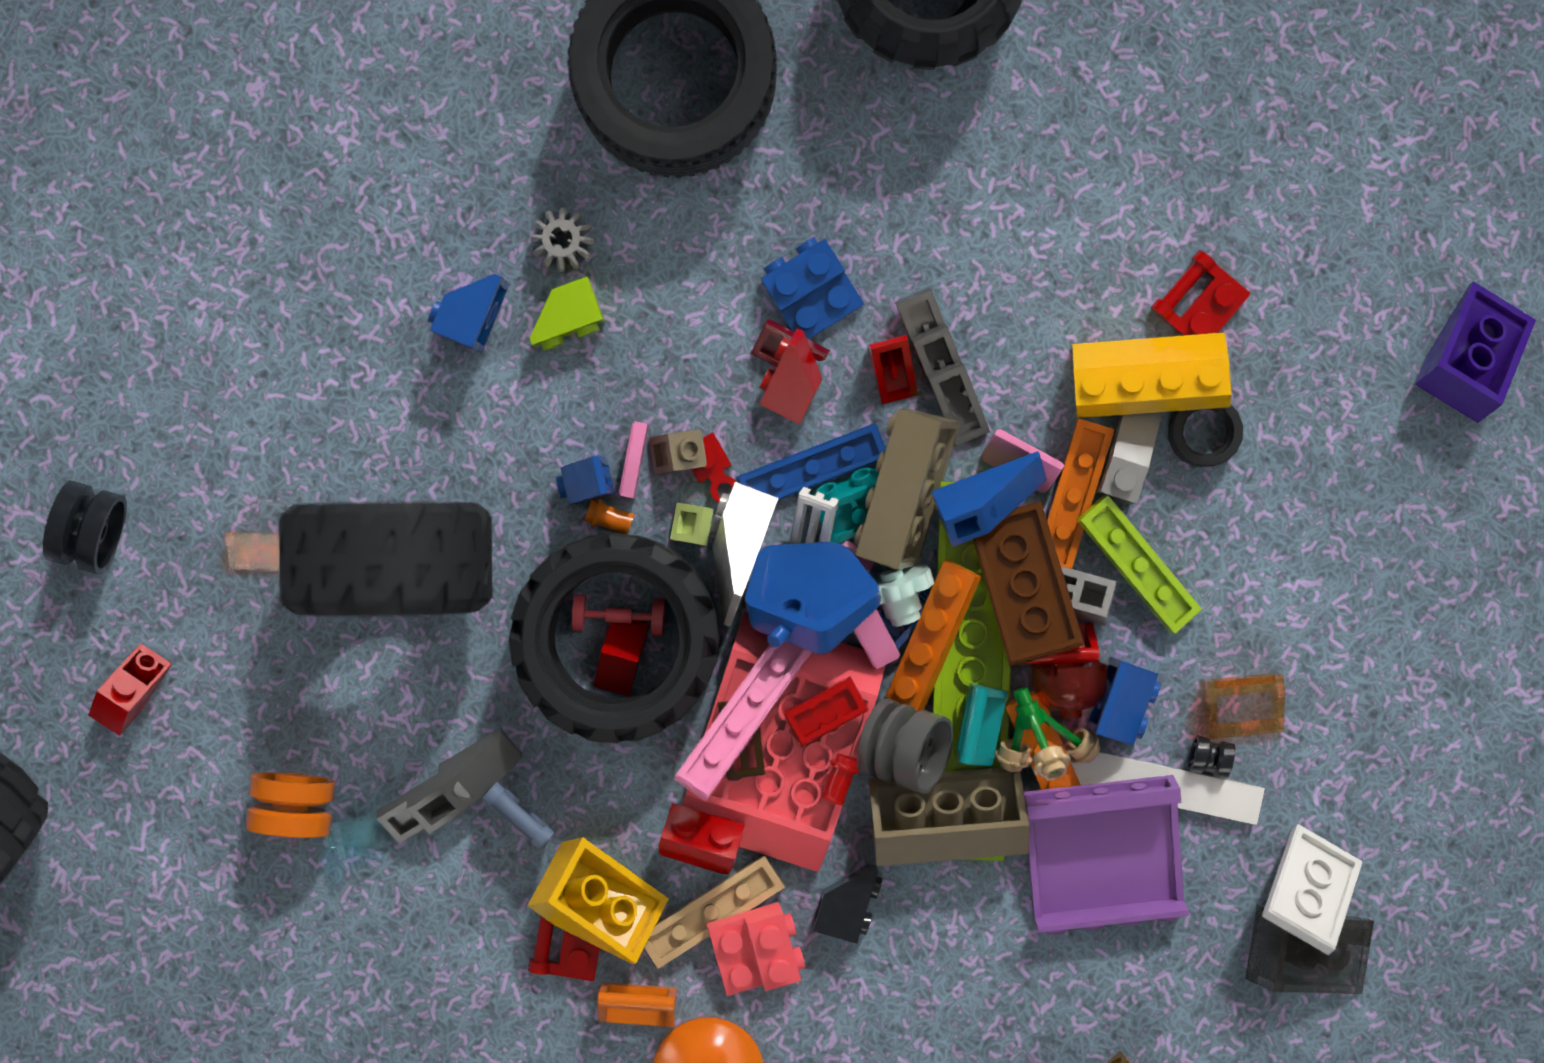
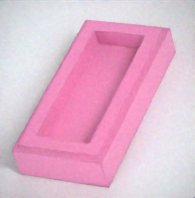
(634, 459)

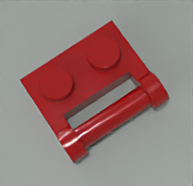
(1211, 307)
(576, 960)

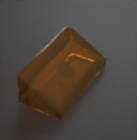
(252, 551)

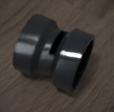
(1211, 757)

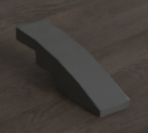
(942, 364)

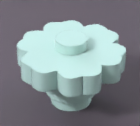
(900, 594)

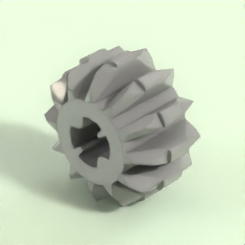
(568, 228)

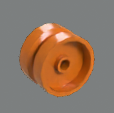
(290, 804)

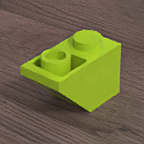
(567, 311)

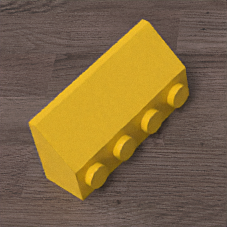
(1151, 375)

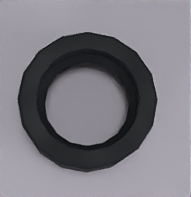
(1222, 455)

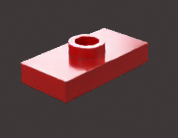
(825, 711)

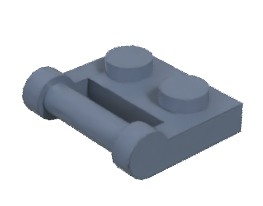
(528, 824)

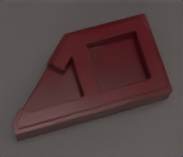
(770, 339)

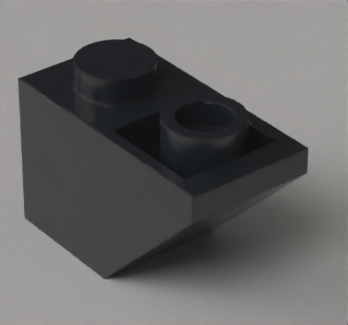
(845, 904)

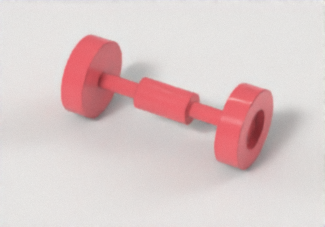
(618, 615)

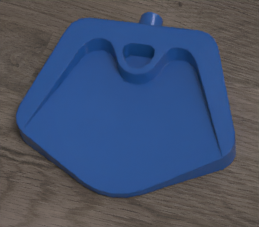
(809, 595)

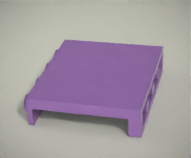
(1105, 854)

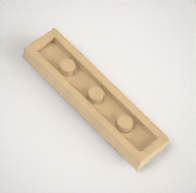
(730, 897)

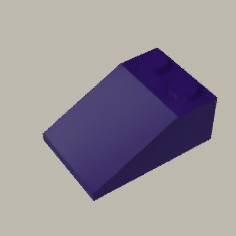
(1476, 353)

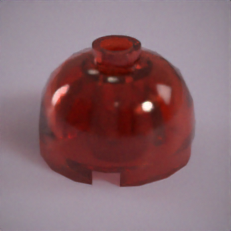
(1069, 686)

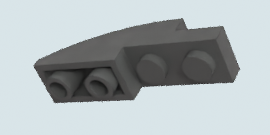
(453, 790)

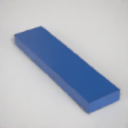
(817, 464)

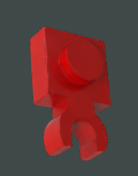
(716, 463)

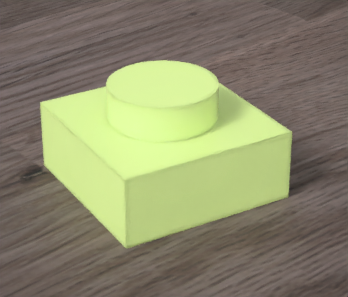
(691, 524)

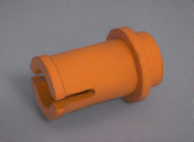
(608, 517)

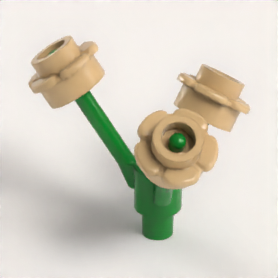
(1049, 761)

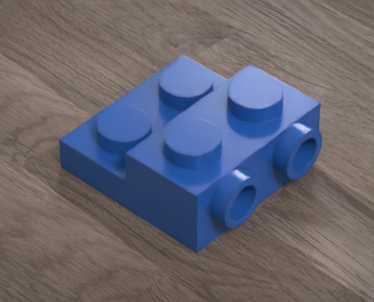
(811, 288)

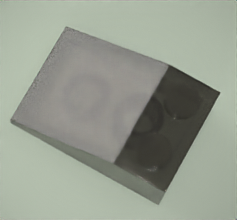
(1291, 965)

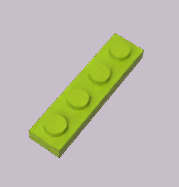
(1139, 564)

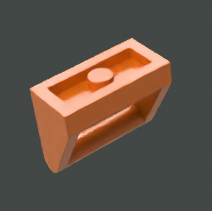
(637, 1004)

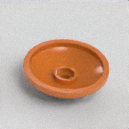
(708, 1042)

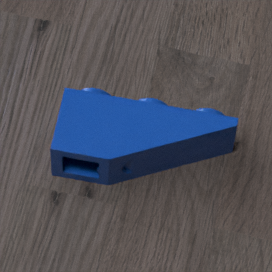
(985, 499)

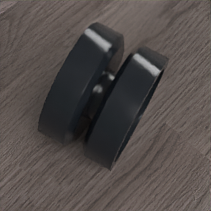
(84, 527)

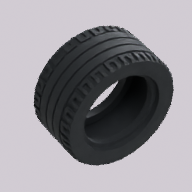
(684, 148)

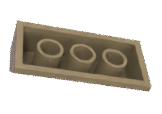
(902, 498)
(960, 818)

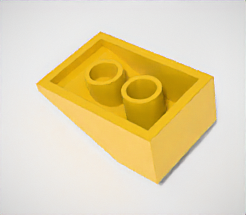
(598, 900)

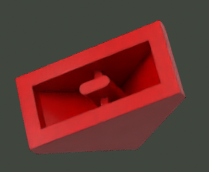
(893, 369)
(621, 656)

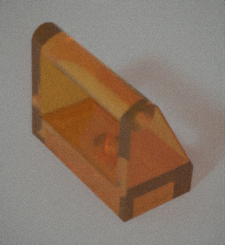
(1241, 685)

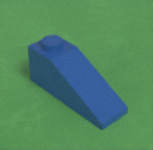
(585, 480)

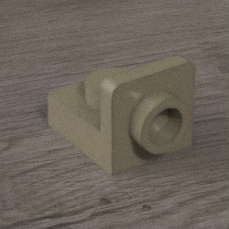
(677, 451)

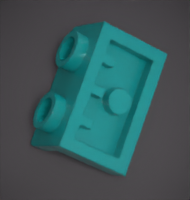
(851, 505)

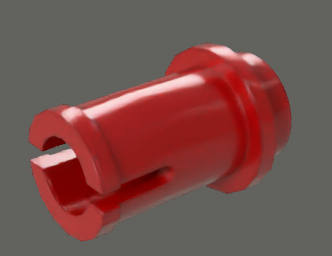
(840, 778)

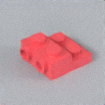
(756, 949)

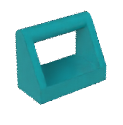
(980, 725)

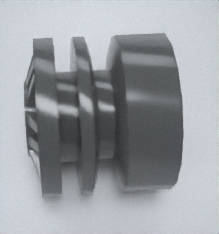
(905, 746)

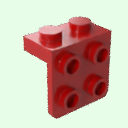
(700, 839)

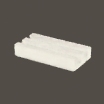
(818, 504)

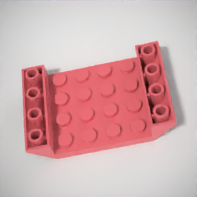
(785, 806)

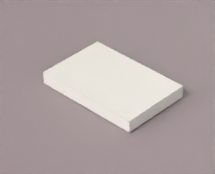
(1312, 889)

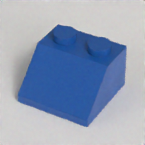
(469, 312)
(1124, 702)

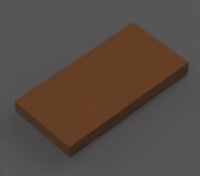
(1027, 587)

